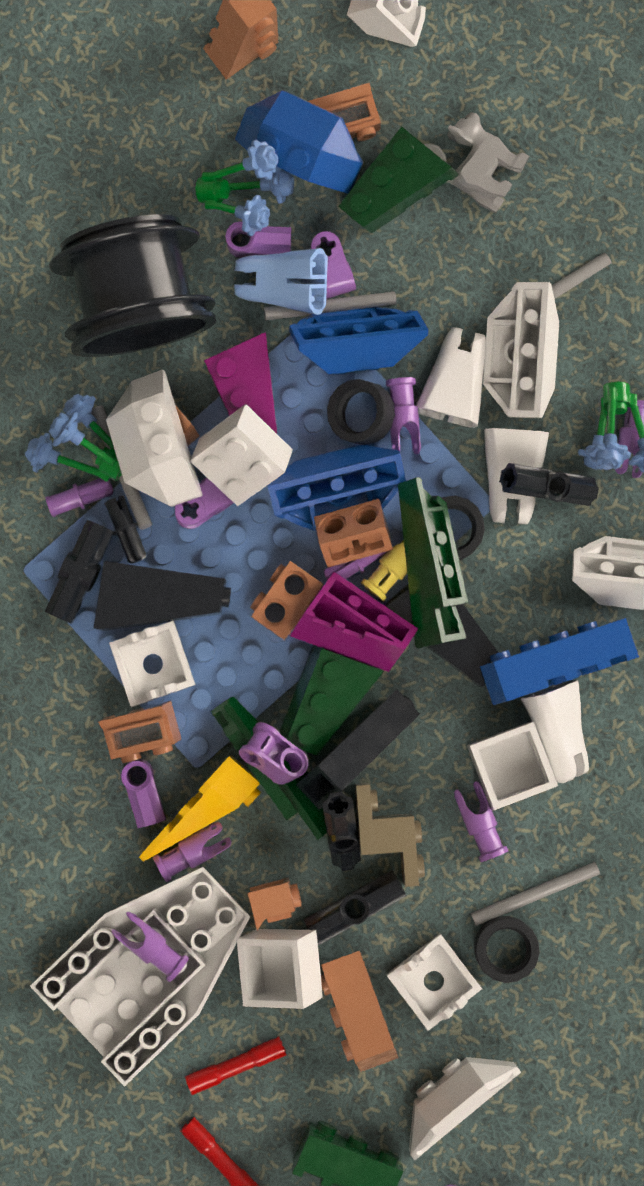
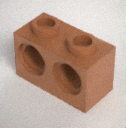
(353, 533)
(293, 604)

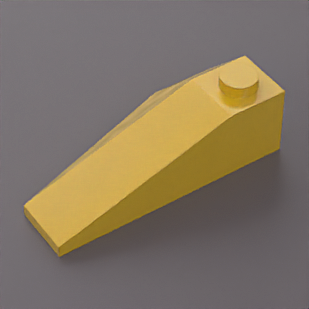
(216, 798)

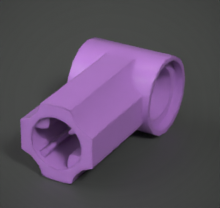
(264, 242)
(143, 797)

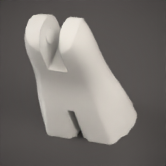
(455, 381)
(515, 447)
(559, 726)

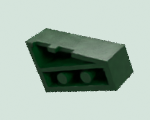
(344, 1160)

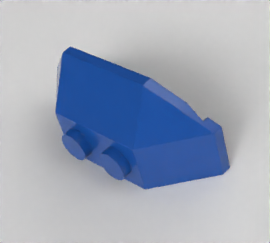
(305, 139)
(358, 338)
(336, 482)

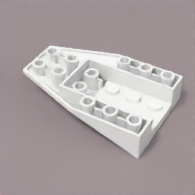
(129, 1004)

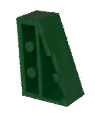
(395, 181)
(325, 697)

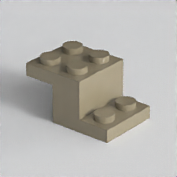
(389, 834)

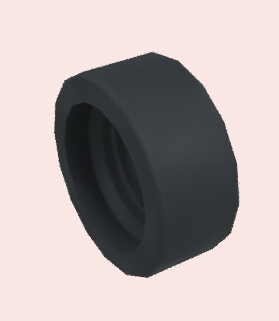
(338, 404)
(477, 523)
(531, 956)

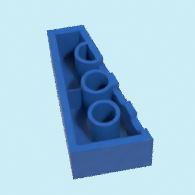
(558, 661)

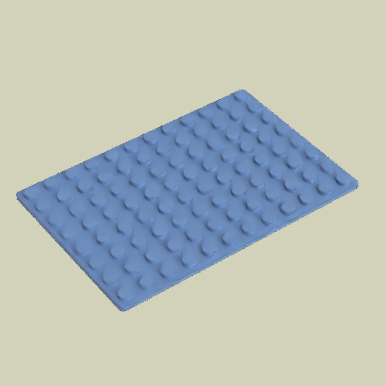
(245, 546)

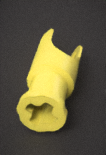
(394, 565)

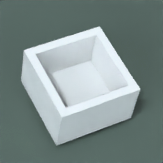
(241, 455)
(512, 765)
(279, 968)

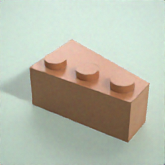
(244, 33)
(357, 1012)

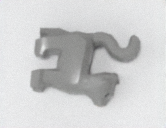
(478, 167)

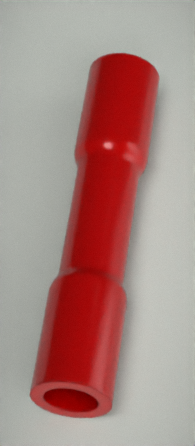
(255, 1057)
(206, 1145)

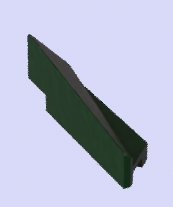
(432, 566)
(288, 798)

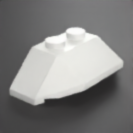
(523, 350)
(152, 442)
(611, 571)
(454, 1097)

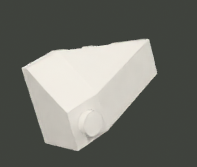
(389, 19)

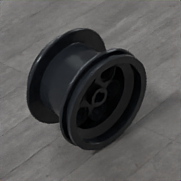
(132, 285)

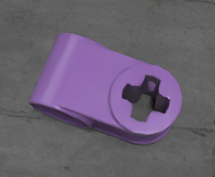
(339, 274)
(208, 505)
(271, 752)

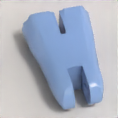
(286, 279)

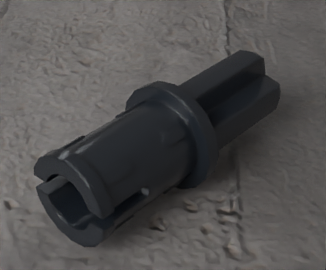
(125, 529)

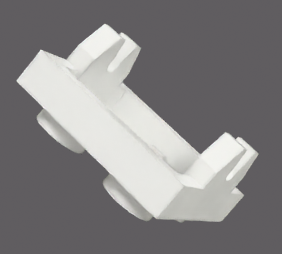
(132, 651)
(434, 1005)

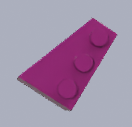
(245, 378)
(354, 625)

